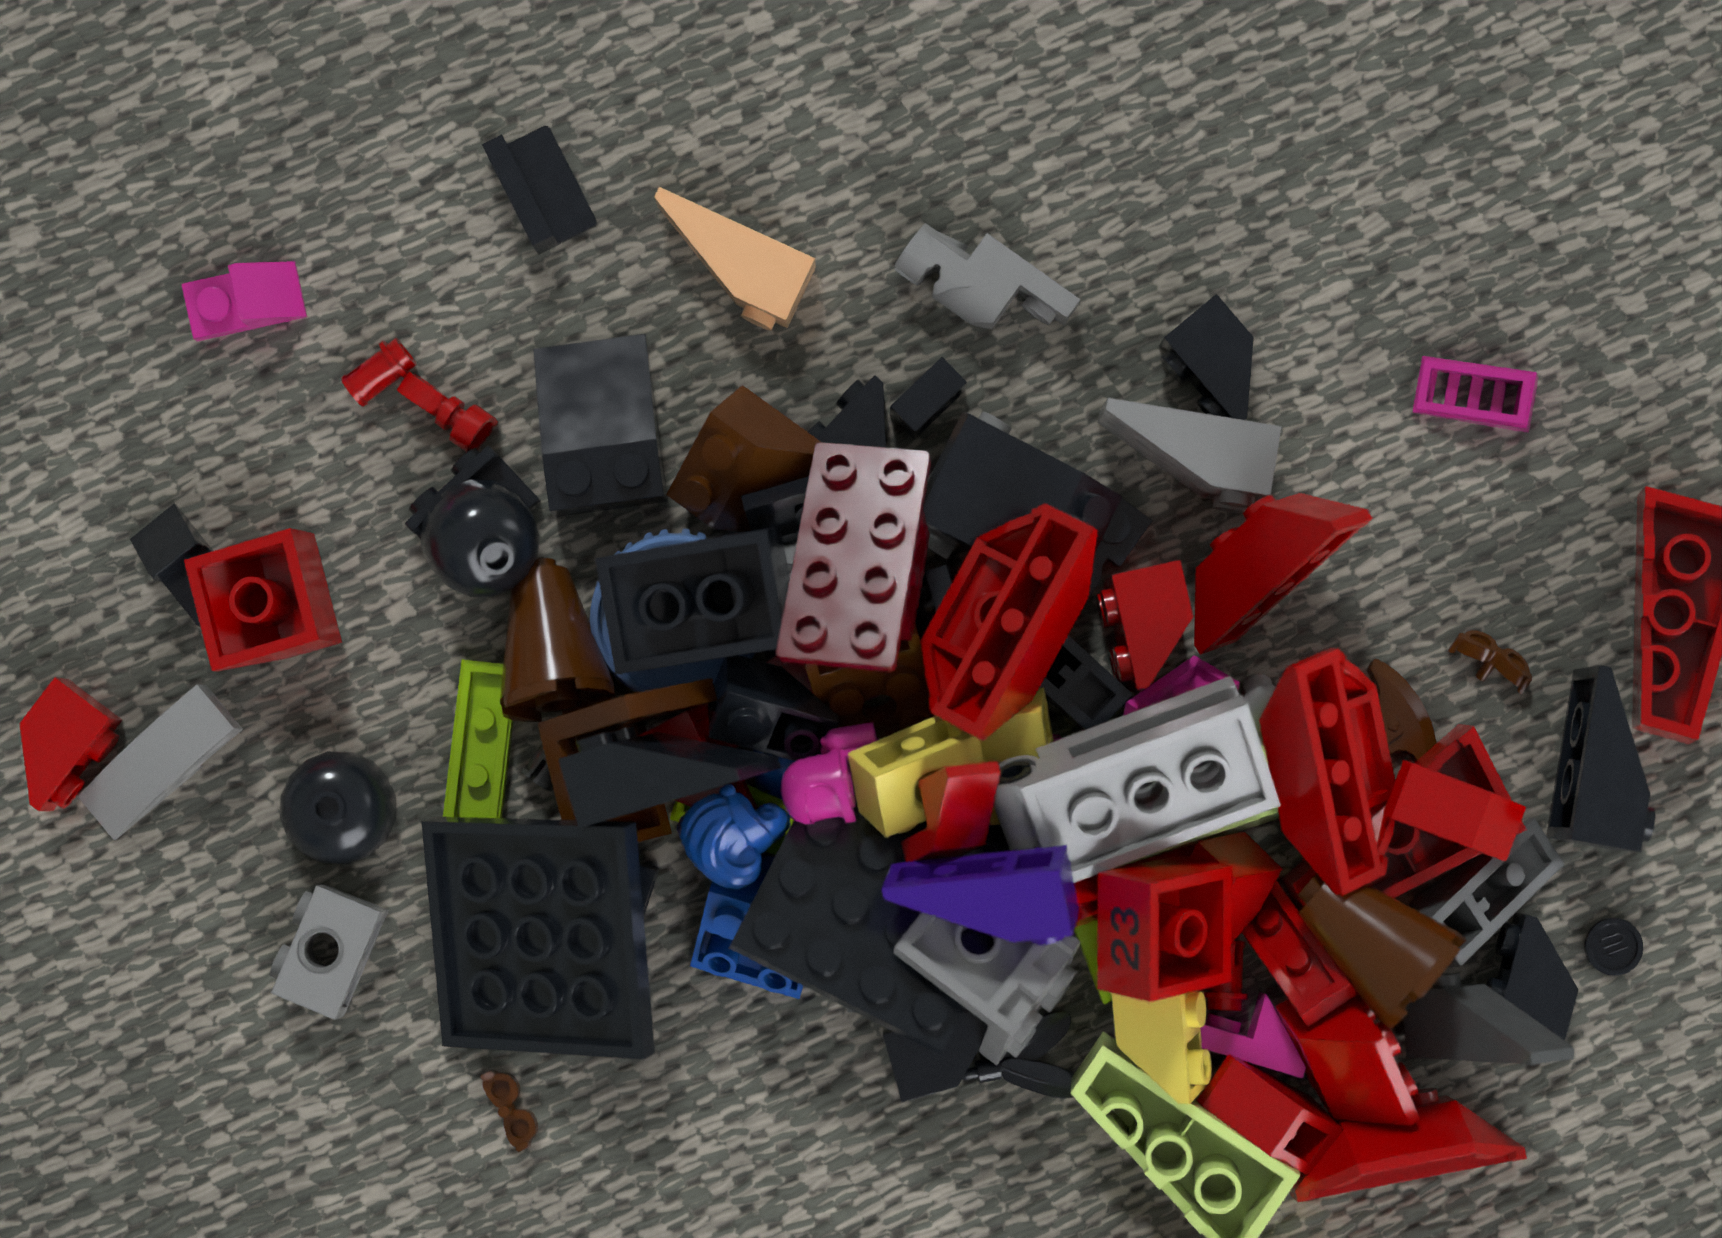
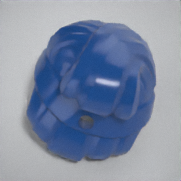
(728, 836)

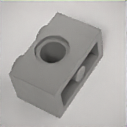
(354, 927)

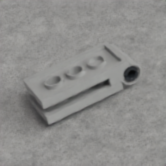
(1139, 781)

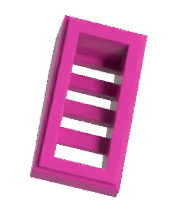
(1524, 403)

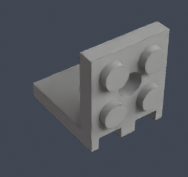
(999, 986)

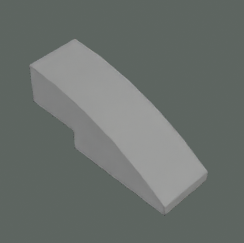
(159, 760)

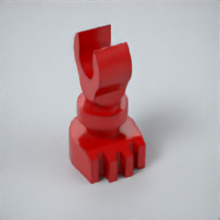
(468, 426)

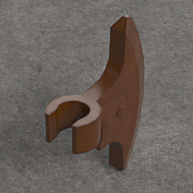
(1403, 713)

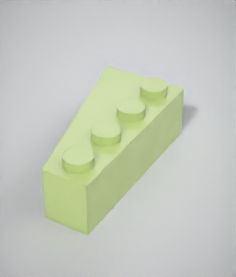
(1183, 1148)

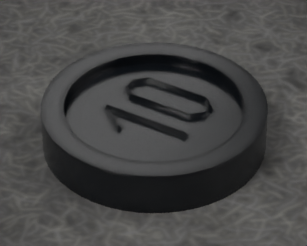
(1613, 946)

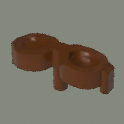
(1485, 649)
(519, 1124)

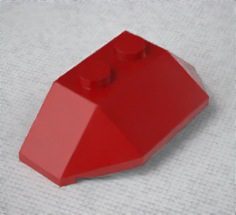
(1265, 561)
(1007, 618)
(1331, 768)
(1381, 1154)

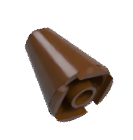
(550, 649)
(1379, 945)

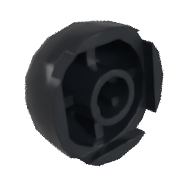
(480, 538)
(338, 807)

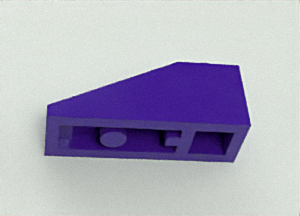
(998, 893)

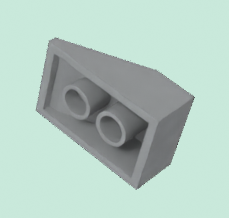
(1204, 452)

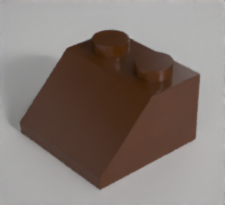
(736, 453)

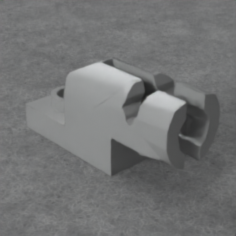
(982, 283)

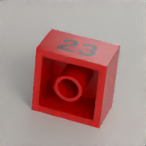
(1164, 928)

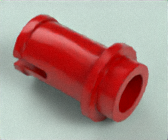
(378, 371)
(1229, 995)

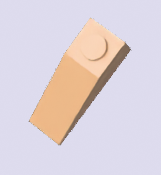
(749, 266)

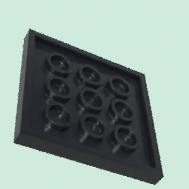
(832, 931)
(539, 936)

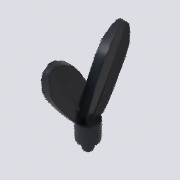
(1025, 1069)

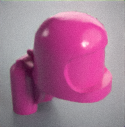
(823, 783)

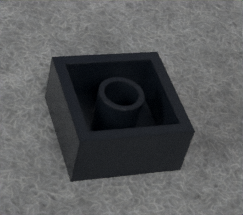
(928, 398)

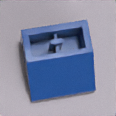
(719, 924)

